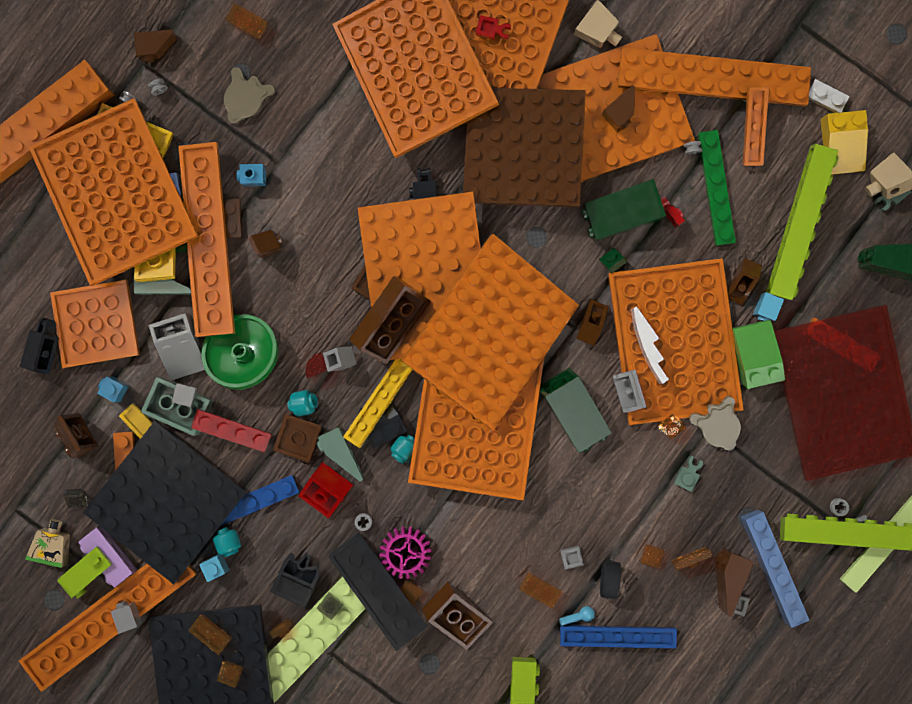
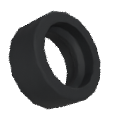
(610, 579)

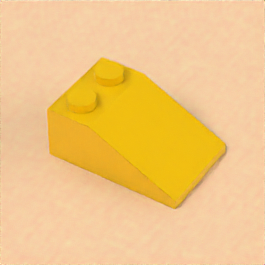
(849, 136)

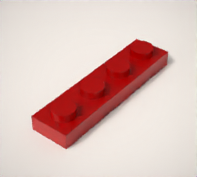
(231, 430)

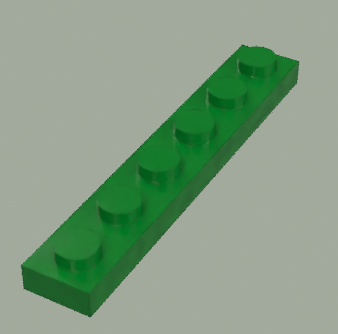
(716, 188)

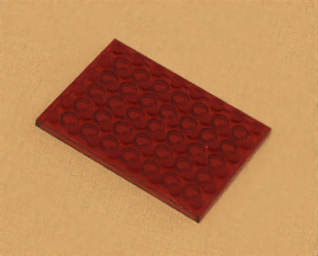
(845, 392)

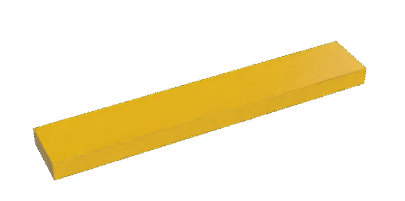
(377, 403)

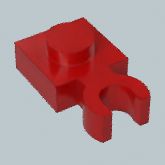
(489, 28)
(674, 215)

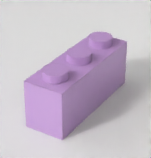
(121, 564)

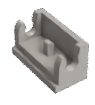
(629, 391)

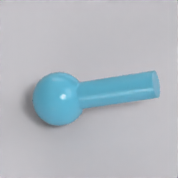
(586, 614)

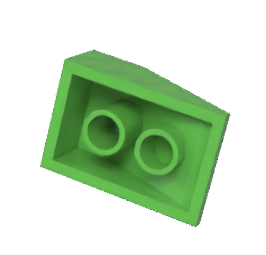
(758, 354)

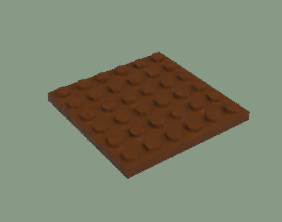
(527, 149)

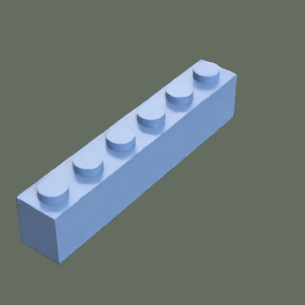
(774, 568)

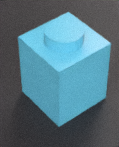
(768, 307)
(214, 567)

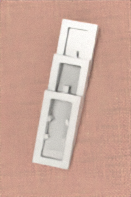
(646, 338)

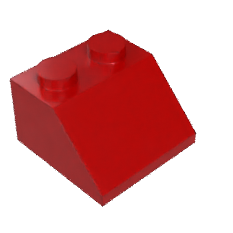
(325, 490)

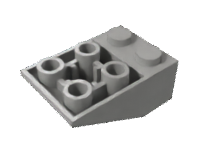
(177, 346)

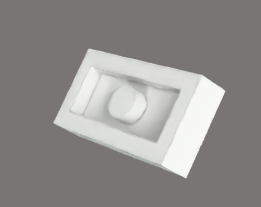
(827, 96)

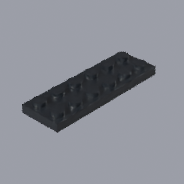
(377, 591)

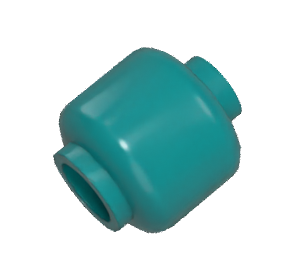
(302, 403)
(403, 449)
(227, 542)

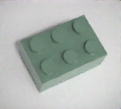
(160, 406)

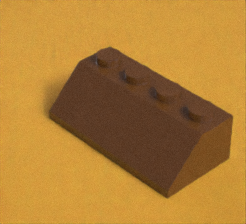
(389, 320)

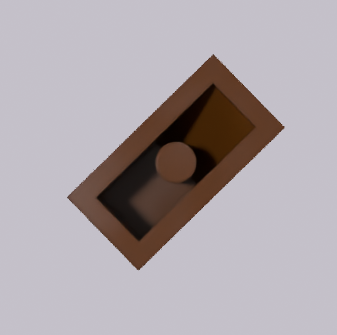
(153, 44)
(621, 110)
(266, 243)
(744, 280)
(592, 322)

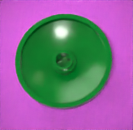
(243, 357)

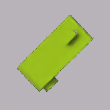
(84, 572)

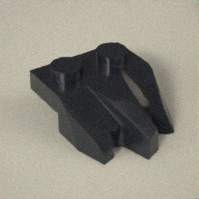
(388, 427)
(296, 580)

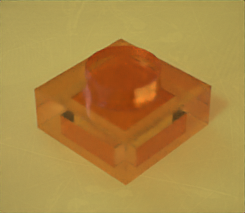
(671, 426)
(652, 556)
(281, 629)
(229, 673)

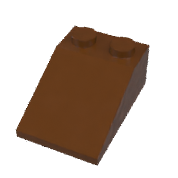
(75, 435)
(731, 576)
(456, 616)

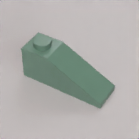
(161, 287)
(340, 452)

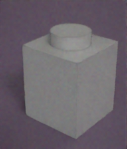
(339, 358)
(126, 616)

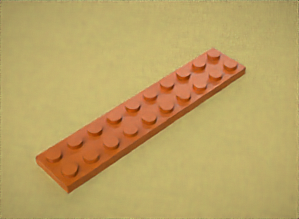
(712, 76)
(209, 251)
(96, 625)

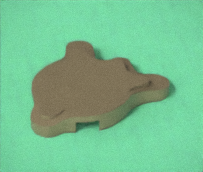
(245, 97)
(720, 424)

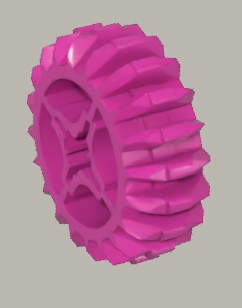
(414, 553)

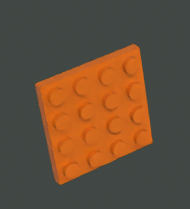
(95, 323)

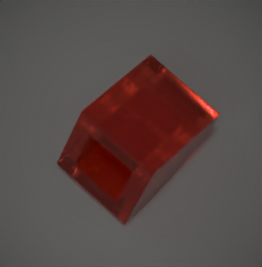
(315, 365)

